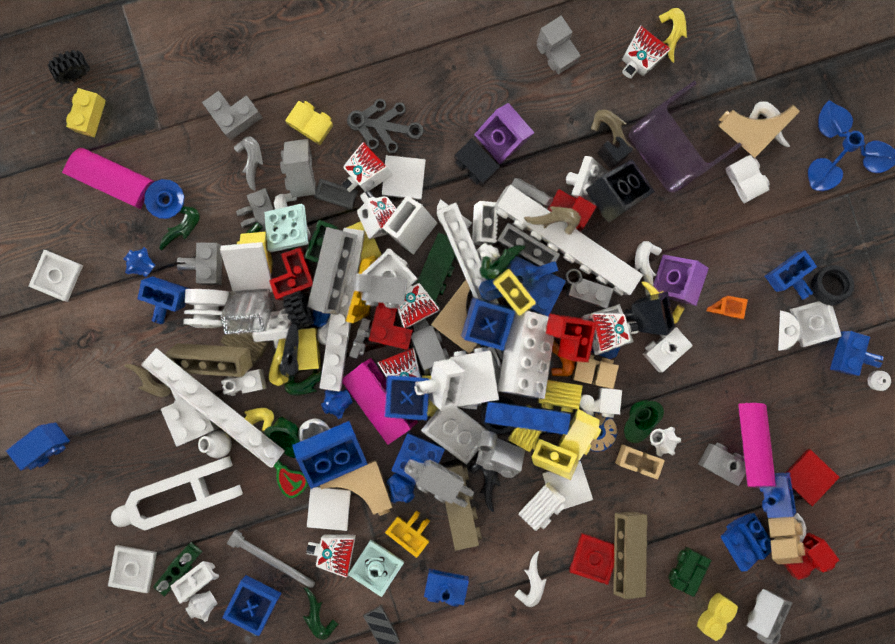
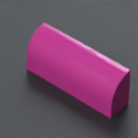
(107, 176)
(368, 389)
(757, 445)

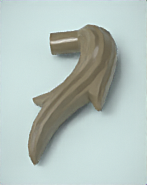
(612, 121)
(558, 214)
(148, 383)

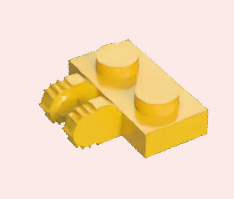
(407, 536)

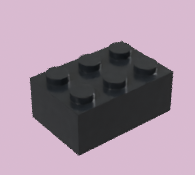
(619, 190)

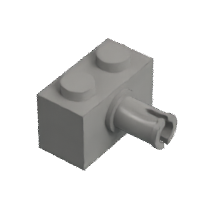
(206, 263)
(723, 463)

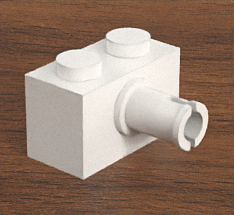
(667, 349)
(444, 385)

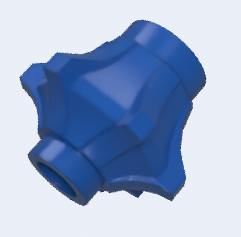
(138, 262)
(336, 402)
(401, 488)

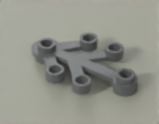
(381, 125)

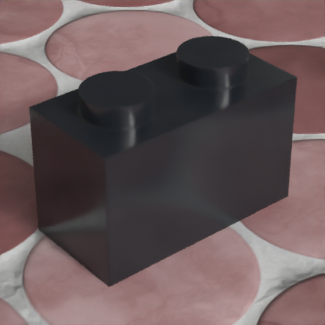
(476, 163)

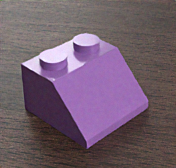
(503, 133)
(680, 278)

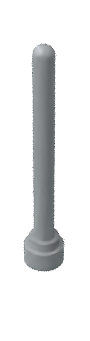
(237, 540)

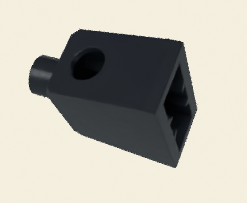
(652, 314)

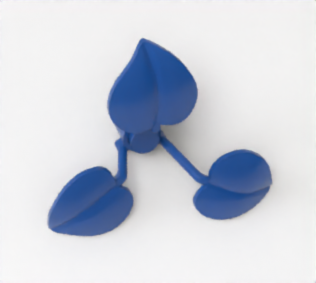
(837, 120)

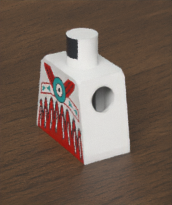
(643, 53)
(365, 170)
(375, 214)
(417, 306)
(611, 331)
(401, 365)
(333, 553)

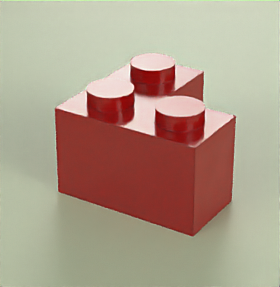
(580, 205)
(298, 276)
(385, 332)
(575, 336)
(817, 556)

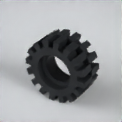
(68, 67)
(297, 309)

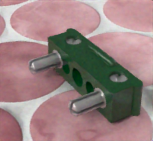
(189, 555)

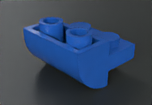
(747, 541)

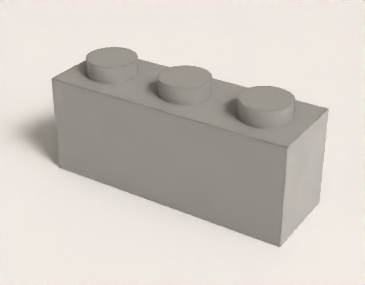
(534, 251)

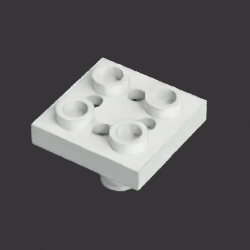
(588, 174)
(276, 328)

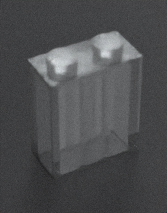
(247, 311)

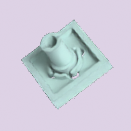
(290, 232)
(372, 574)

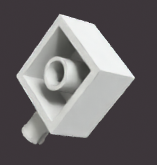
(186, 421)

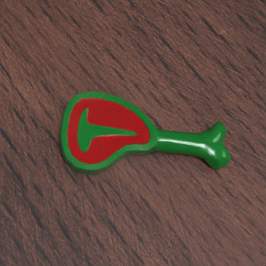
(290, 481)

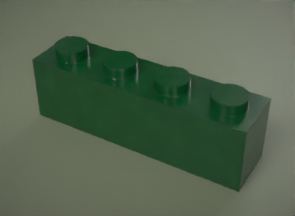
(437, 267)

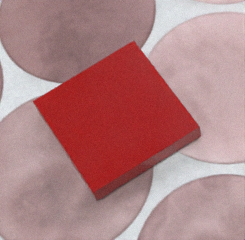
(811, 477)
(593, 559)

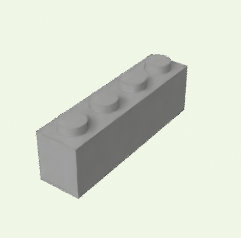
(332, 271)

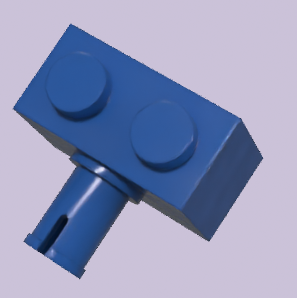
(792, 273)
(162, 295)
(852, 353)
(779, 499)
(446, 587)

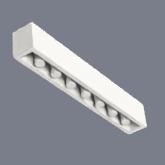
(575, 247)

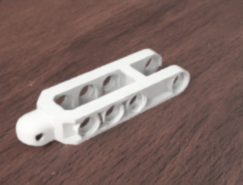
(129, 513)

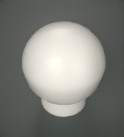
(215, 444)

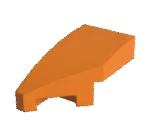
(730, 307)

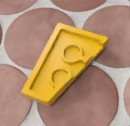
(357, 308)

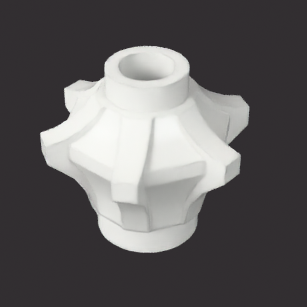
(664, 441)
(201, 605)

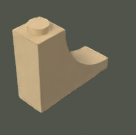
(755, 133)
(453, 317)
(368, 484)

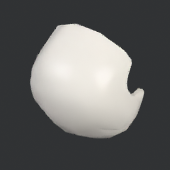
(311, 428)

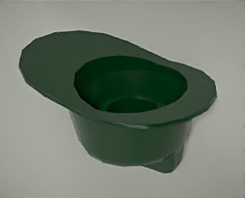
(642, 420)
(284, 434)

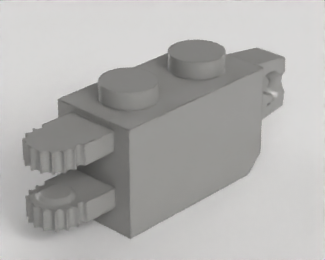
(427, 346)
(438, 480)

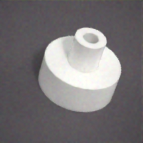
(879, 380)

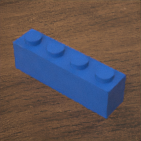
(527, 417)

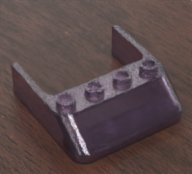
(668, 148)

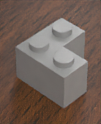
(556, 45)
(232, 118)
(298, 168)

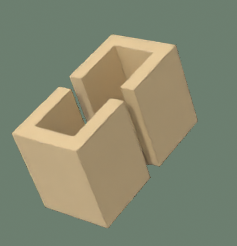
(604, 375)
(644, 462)
(786, 543)

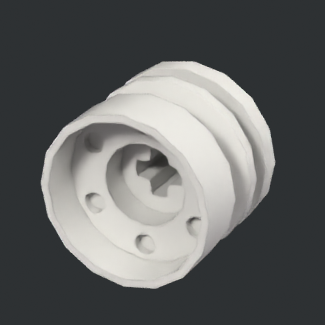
(206, 307)

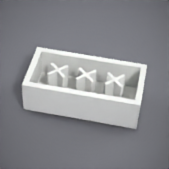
(526, 357)

